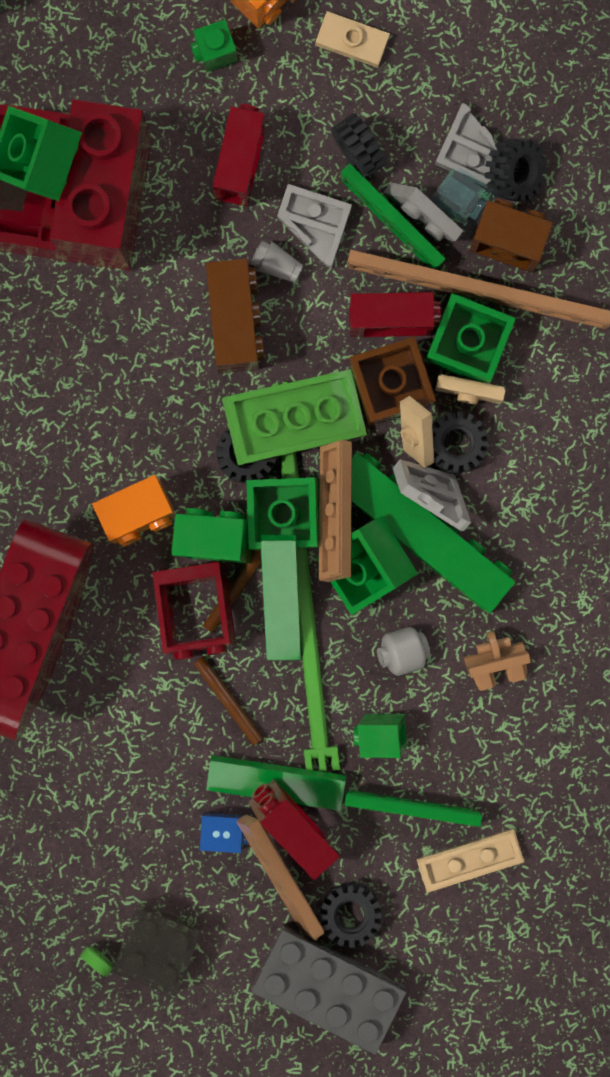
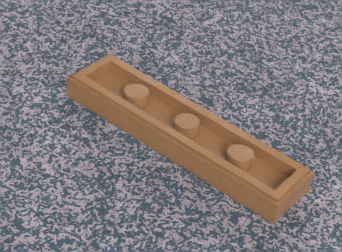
(335, 511)
(280, 876)

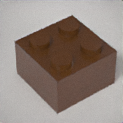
(511, 235)
(389, 376)

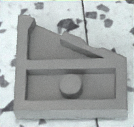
(467, 148)
(424, 210)
(315, 221)
(434, 491)

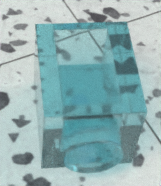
(459, 197)

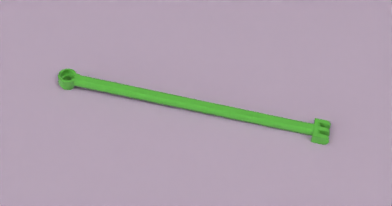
(309, 650)

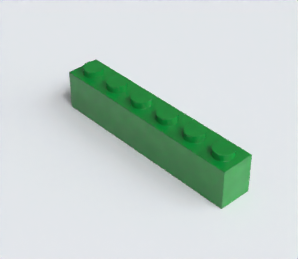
(428, 537)

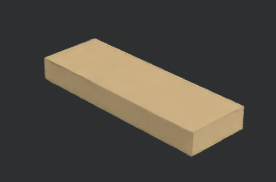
(470, 860)

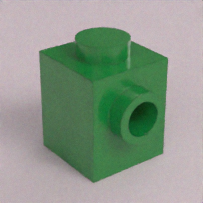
(214, 46)
(381, 736)

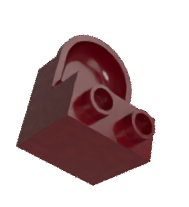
(102, 195)

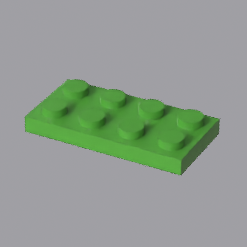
(294, 416)

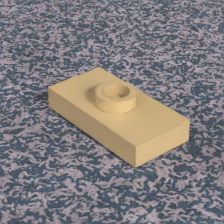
(352, 39)
(468, 390)
(417, 431)

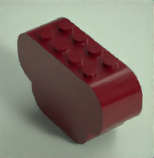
(38, 602)

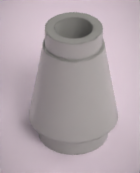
(275, 262)

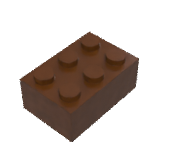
(234, 316)

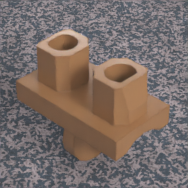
(494, 657)

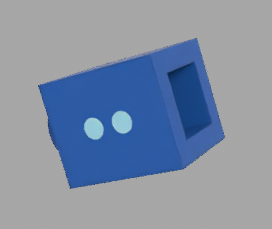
(221, 833)

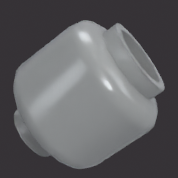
(403, 651)

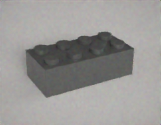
(329, 989)

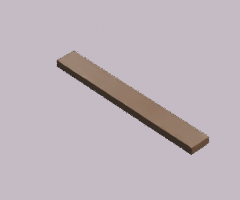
(479, 289)

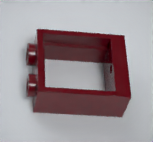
(239, 155)
(393, 314)
(189, 575)
(293, 828)

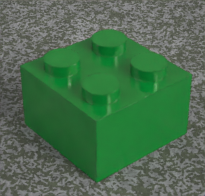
(36, 153)
(470, 339)
(284, 509)
(211, 538)
(376, 566)

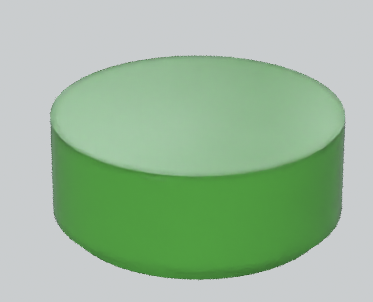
(97, 960)

